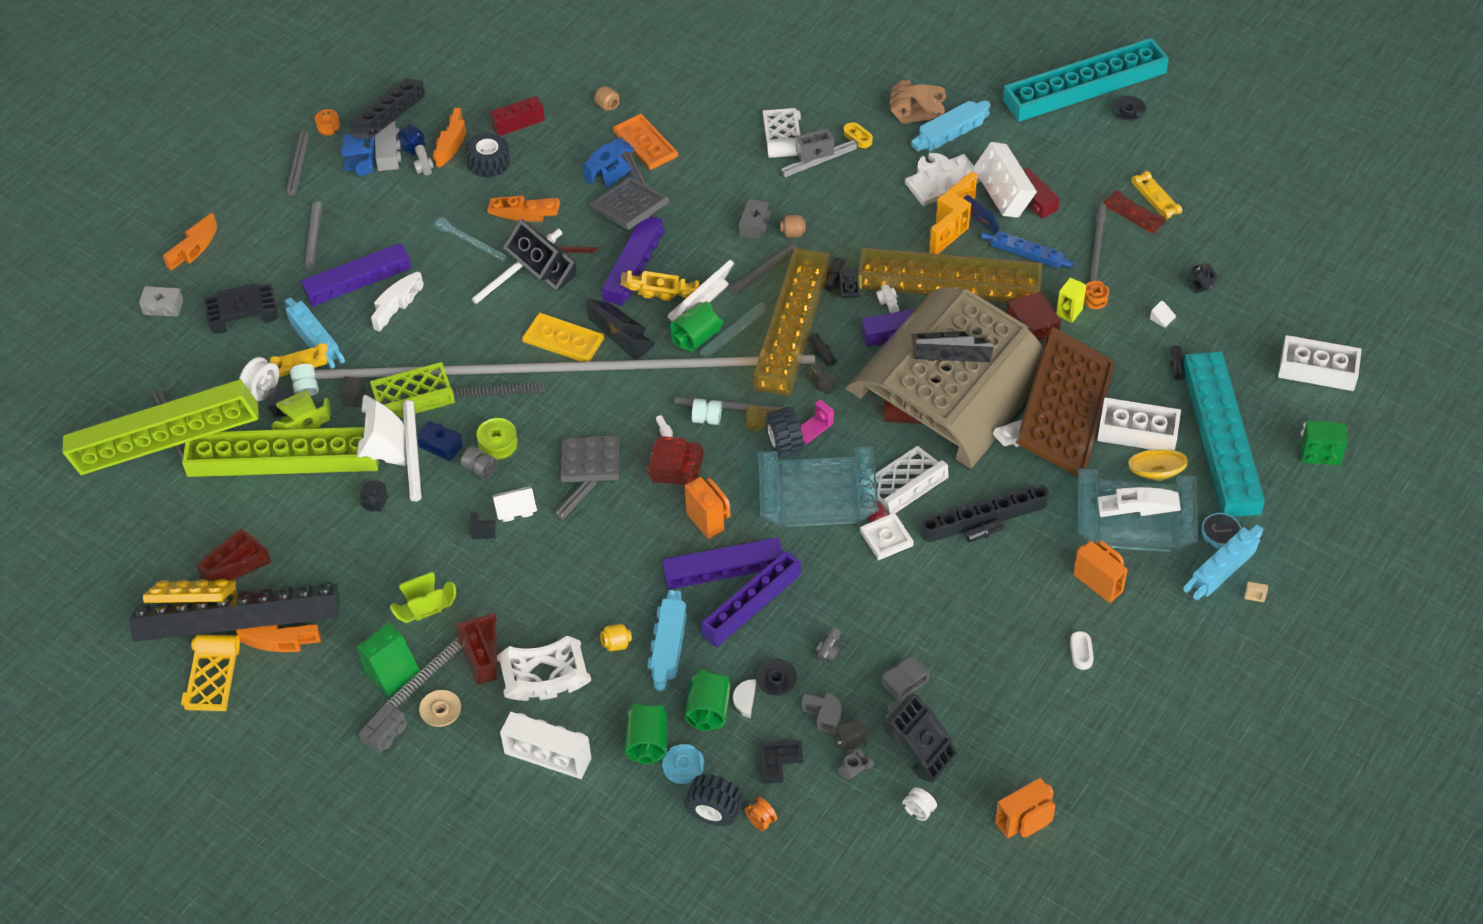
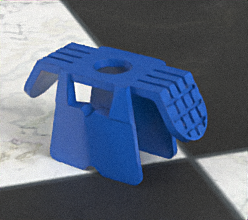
(357, 156)
(606, 157)

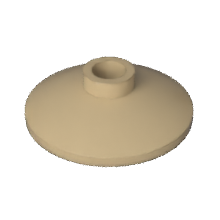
(440, 701)

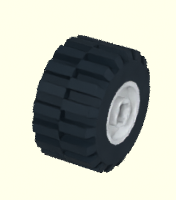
(487, 155)
(784, 432)
(713, 800)

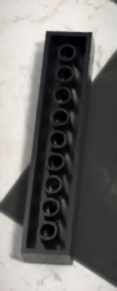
(236, 612)

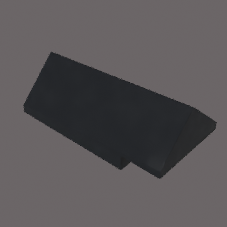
(540, 256)
(619, 327)
(951, 346)

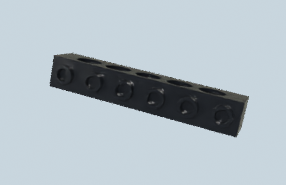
(387, 109)

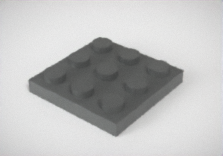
(590, 459)

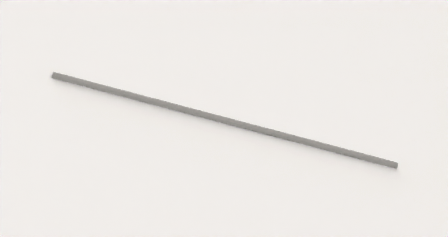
(555, 367)

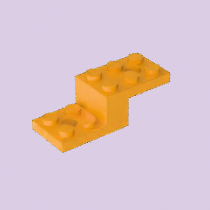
(952, 213)

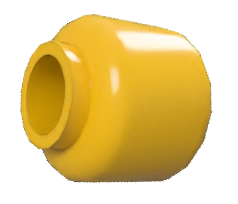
(615, 637)

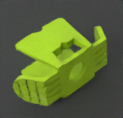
(302, 413)
(423, 599)

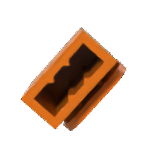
(706, 506)
(1101, 569)
(1026, 810)

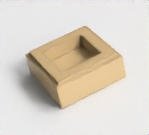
(1256, 592)

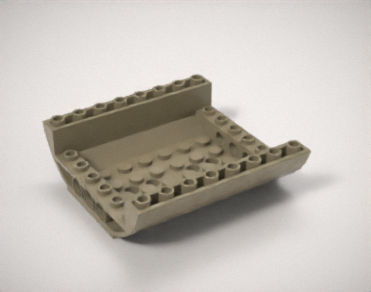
(971, 395)

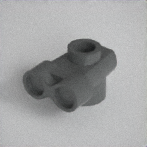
(828, 649)
(854, 764)

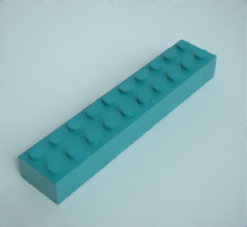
(1085, 79)
(1223, 435)

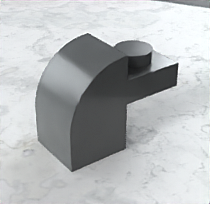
(827, 709)

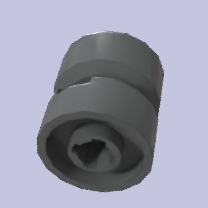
(478, 462)

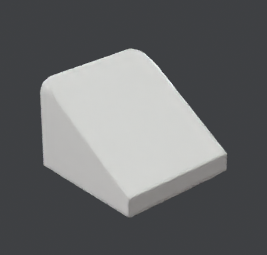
(1162, 314)

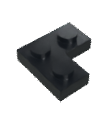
(774, 755)

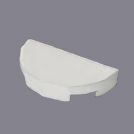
(744, 697)

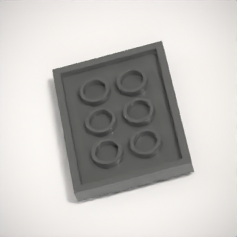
(629, 203)

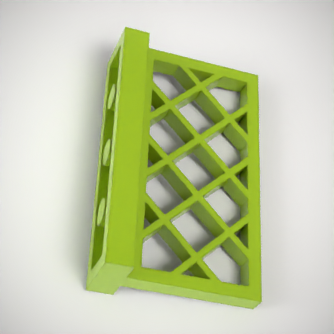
(424, 402)

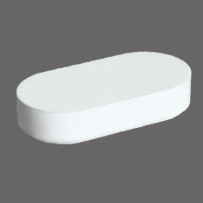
(1081, 650)

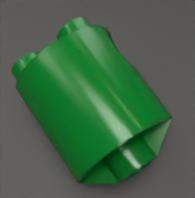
(695, 326)
(707, 701)
(646, 733)

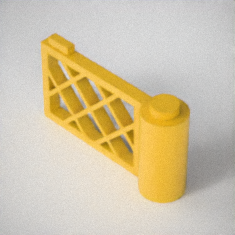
(217, 648)

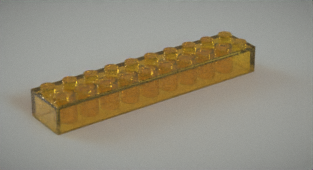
(927, 272)
(791, 322)

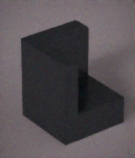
(481, 529)

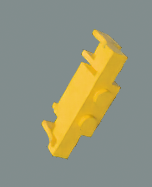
(658, 285)

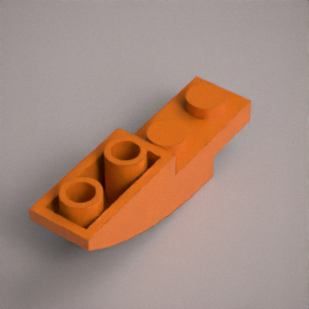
(451, 139)
(519, 208)
(196, 242)
(279, 640)

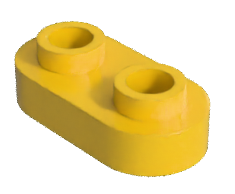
(855, 132)

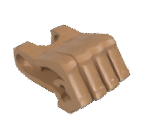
(916, 101)

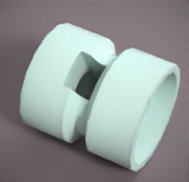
(304, 379)
(706, 411)

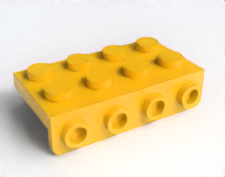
(190, 591)

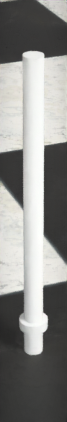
(483, 293)

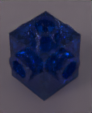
(410, 138)

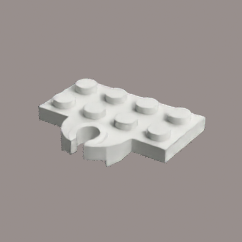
(937, 177)

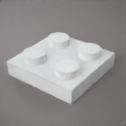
(886, 536)

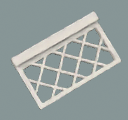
(706, 292)
(914, 487)

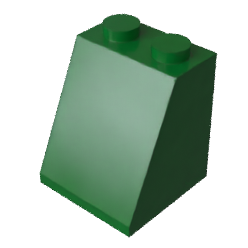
(387, 660)

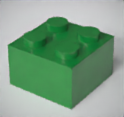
(1323, 442)

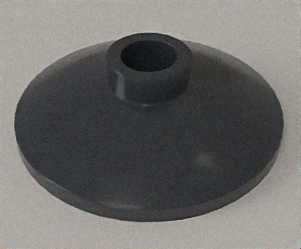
(1128, 107)
(776, 670)

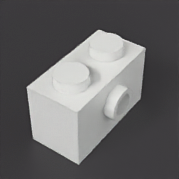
(514, 503)

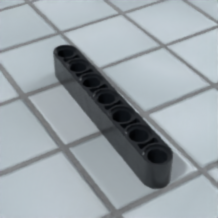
(985, 511)

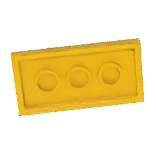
(563, 338)

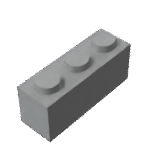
(387, 148)

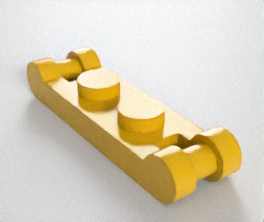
(1156, 195)
(306, 356)

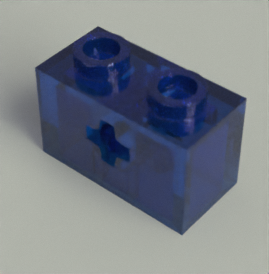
(439, 440)

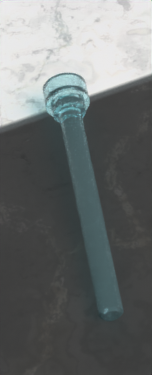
(444, 225)

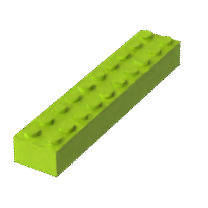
(160, 427)
(277, 452)

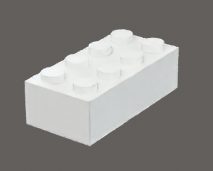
(1004, 179)
(1320, 363)
(1139, 425)
(546, 745)

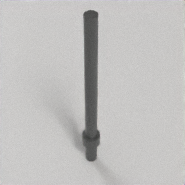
(1100, 220)
(725, 404)

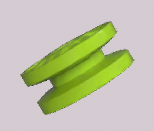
(497, 437)

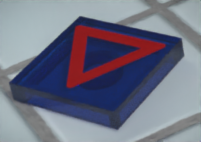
(982, 214)

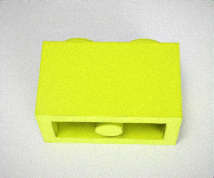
(1071, 300)

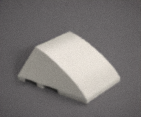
(382, 434)

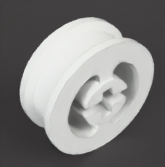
(260, 377)

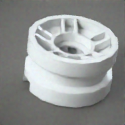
(919, 803)

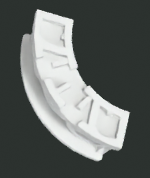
(554, 654)

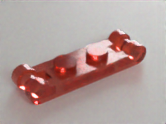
(1134, 212)

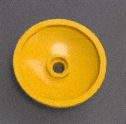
(1158, 464)

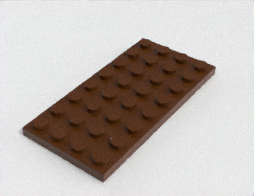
(1065, 402)

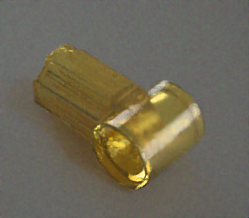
(755, 418)

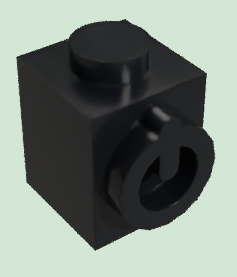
(276, 395)
(373, 495)

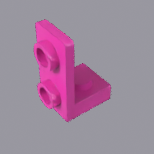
(818, 423)

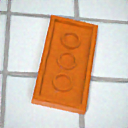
(648, 143)

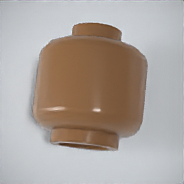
(606, 98)
(793, 226)

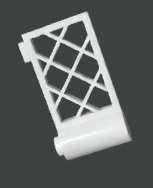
(783, 145)

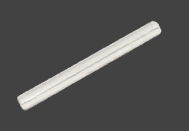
(412, 451)

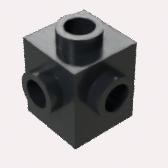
(1201, 277)

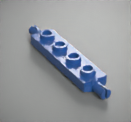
(1027, 249)

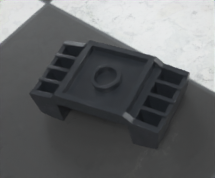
(239, 304)
(922, 736)

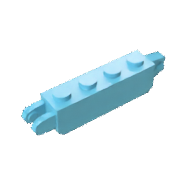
(951, 125)
(311, 330)
(1224, 562)
(668, 640)

